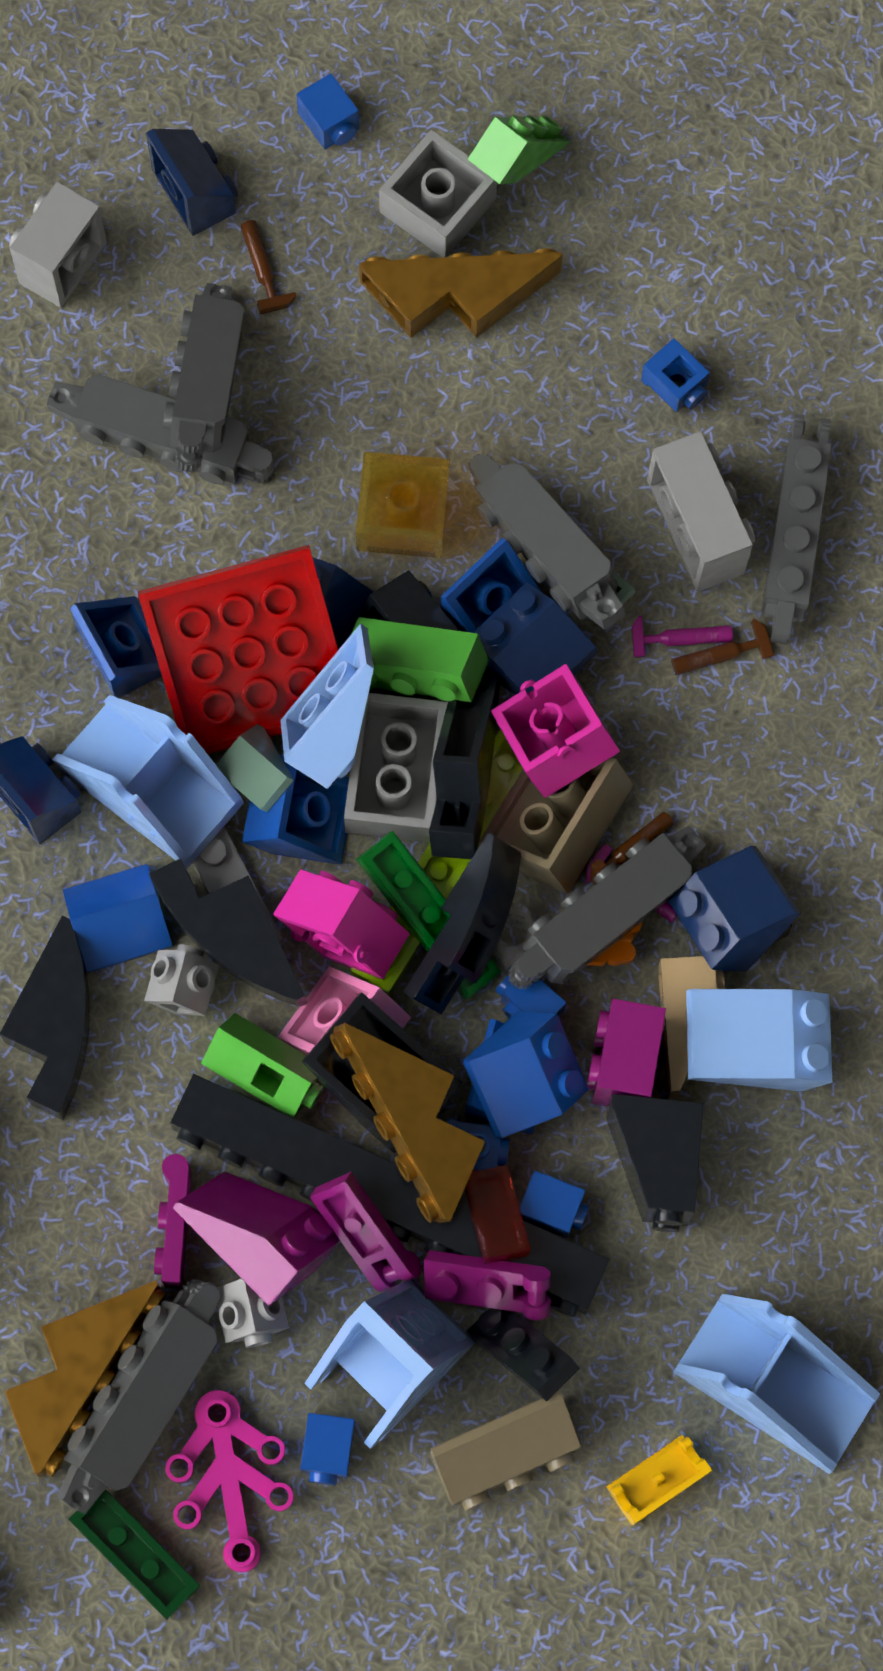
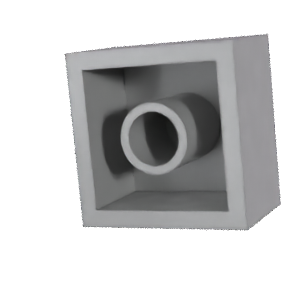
(437, 194)
(57, 243)

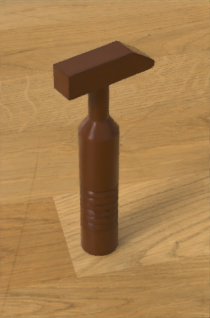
(263, 270)
(724, 651)
(651, 831)

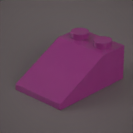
(259, 1233)

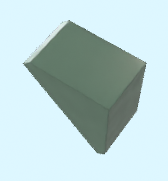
(256, 768)

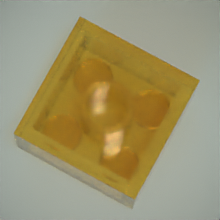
(402, 504)

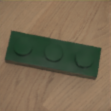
(136, 1554)

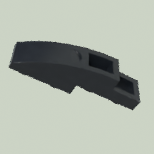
(478, 916)

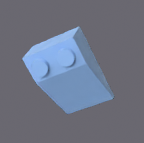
(327, 718)
(759, 1037)

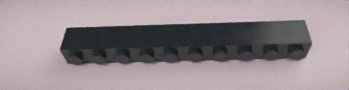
(309, 1157)

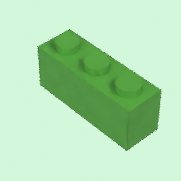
(425, 660)

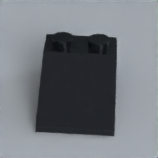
(337, 1072)

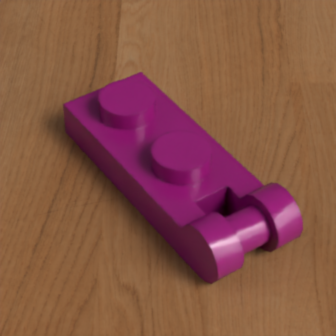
(365, 1232)
(170, 1259)
(488, 1285)

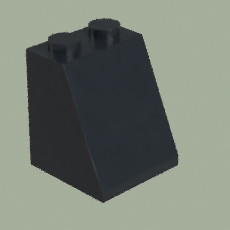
(659, 1155)

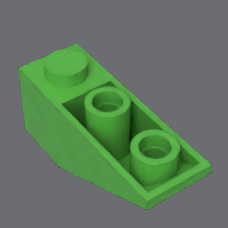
(517, 146)

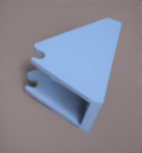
(151, 777)
(395, 1351)
(778, 1378)

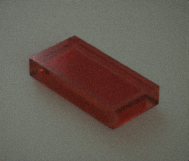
(496, 1215)

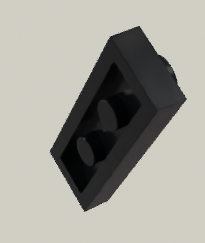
(523, 1351)

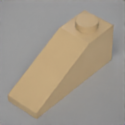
(674, 978)

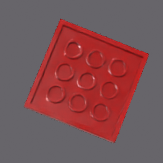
(239, 644)

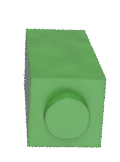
(262, 1066)

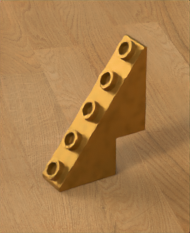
(471, 286)
(407, 1101)
(84, 1354)

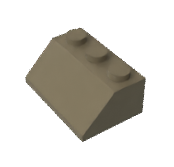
(565, 827)
(506, 1451)

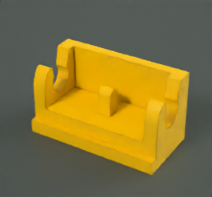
(658, 1479)

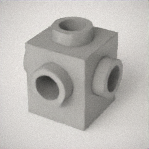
(182, 981)
(247, 1316)

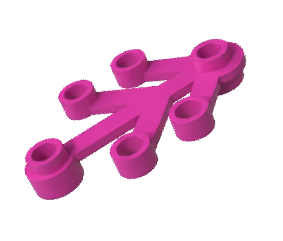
(227, 1471)

